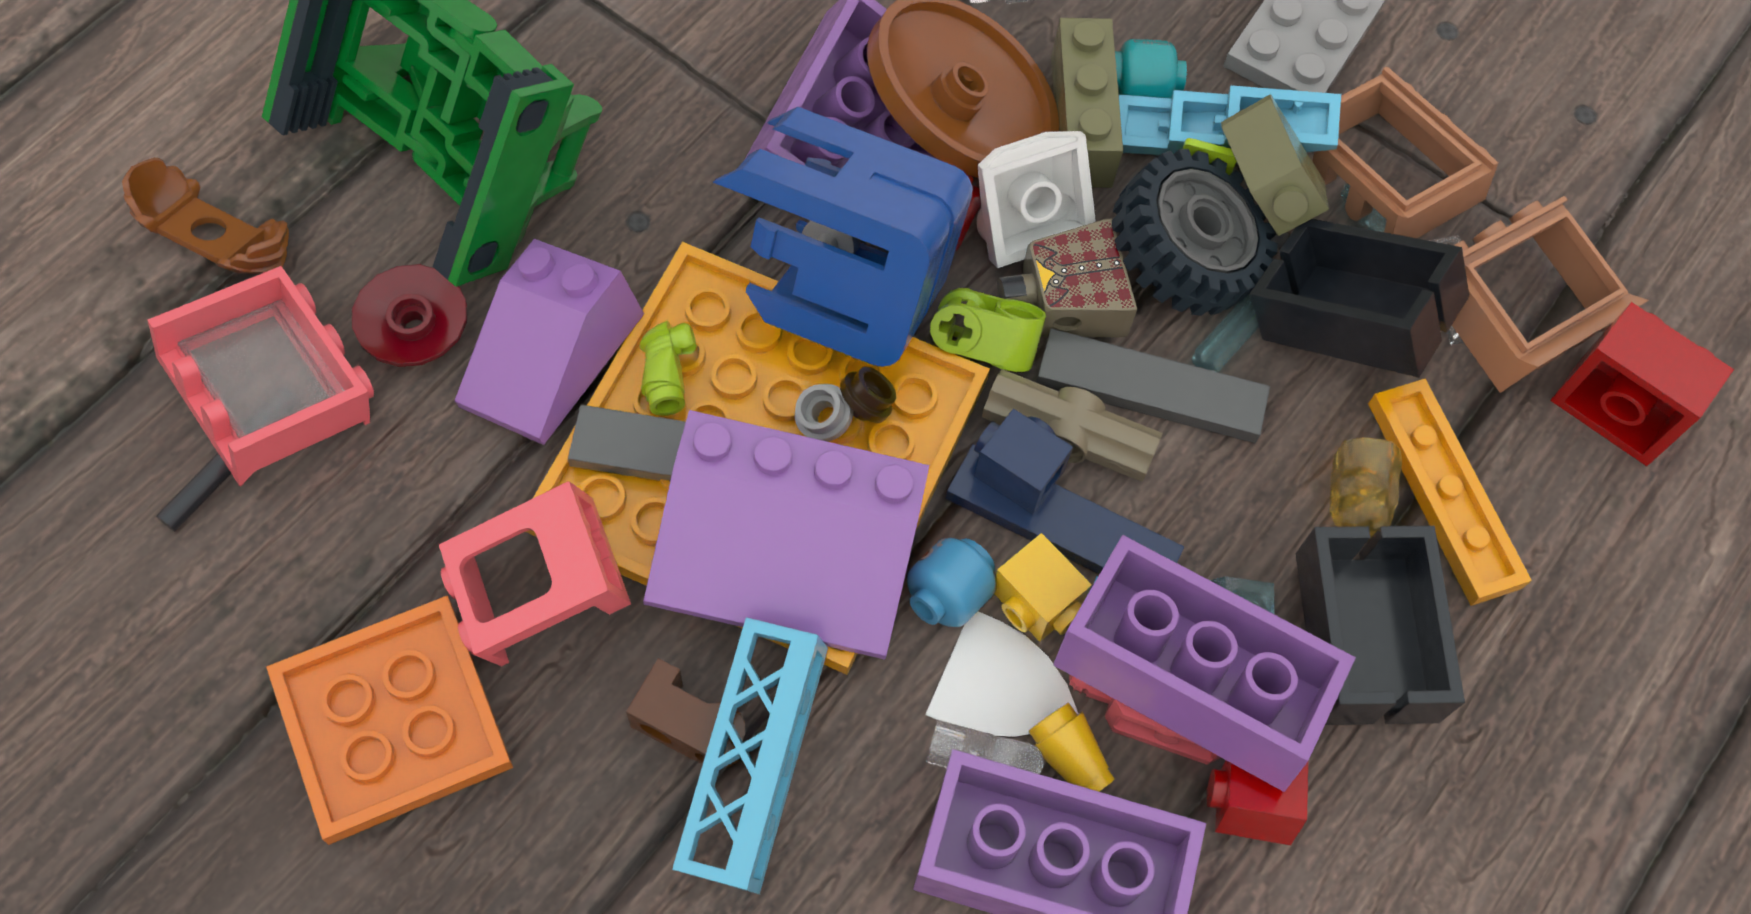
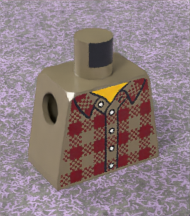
(1076, 282)

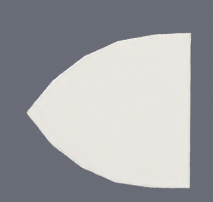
(998, 681)

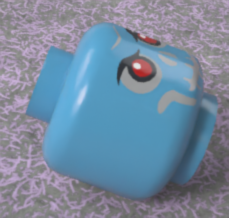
(951, 582)

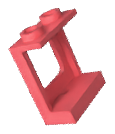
(576, 557)

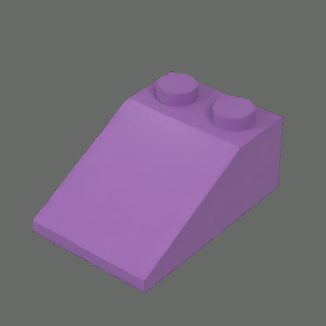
(546, 339)

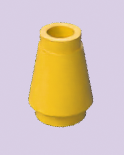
(1072, 748)

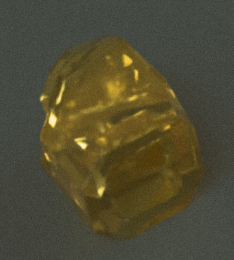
(1365, 483)

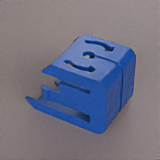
(882, 195)

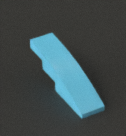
(1164, 124)

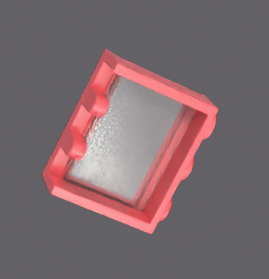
(260, 371)

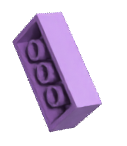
(1204, 663)
(1053, 847)

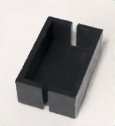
(1361, 295)
(1387, 615)

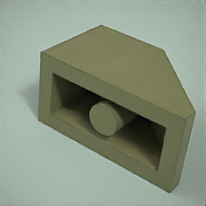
(1275, 165)

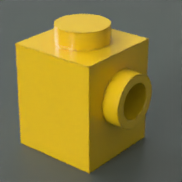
(1040, 589)

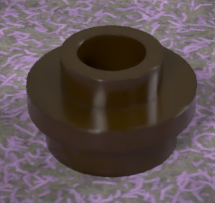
(868, 394)

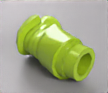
(663, 371)

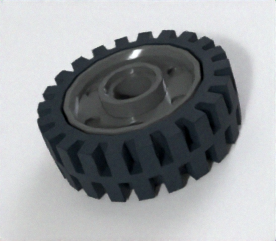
(1193, 232)

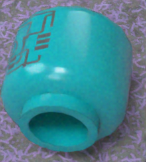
(1149, 69)

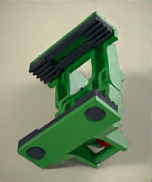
(457, 74)

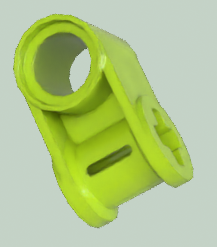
(994, 330)

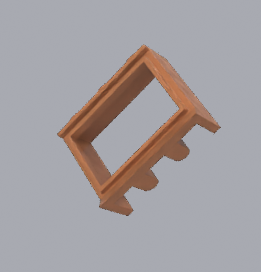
(1429, 130)
(1488, 328)

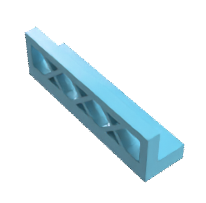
(775, 761)

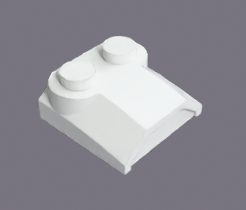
(1033, 192)

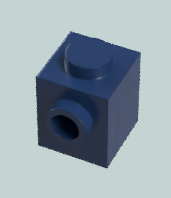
(1021, 459)

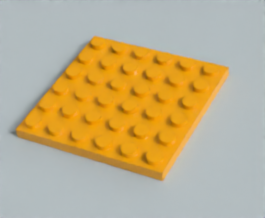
(755, 377)

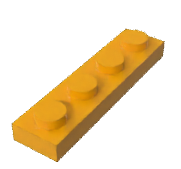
(1449, 492)

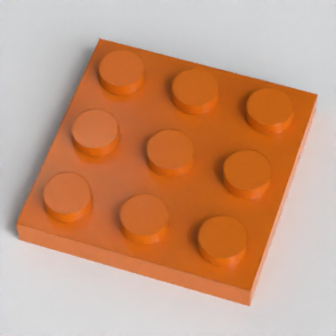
(387, 719)

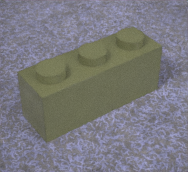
(1088, 92)

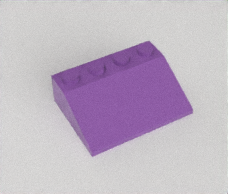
(837, 84)
(786, 533)

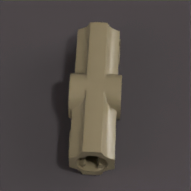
(1078, 420)

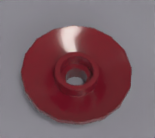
(403, 296)

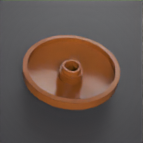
(957, 80)

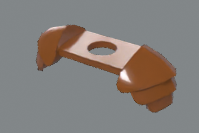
(169, 206)

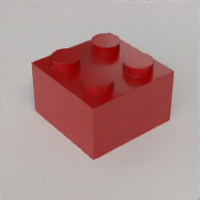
(1642, 384)

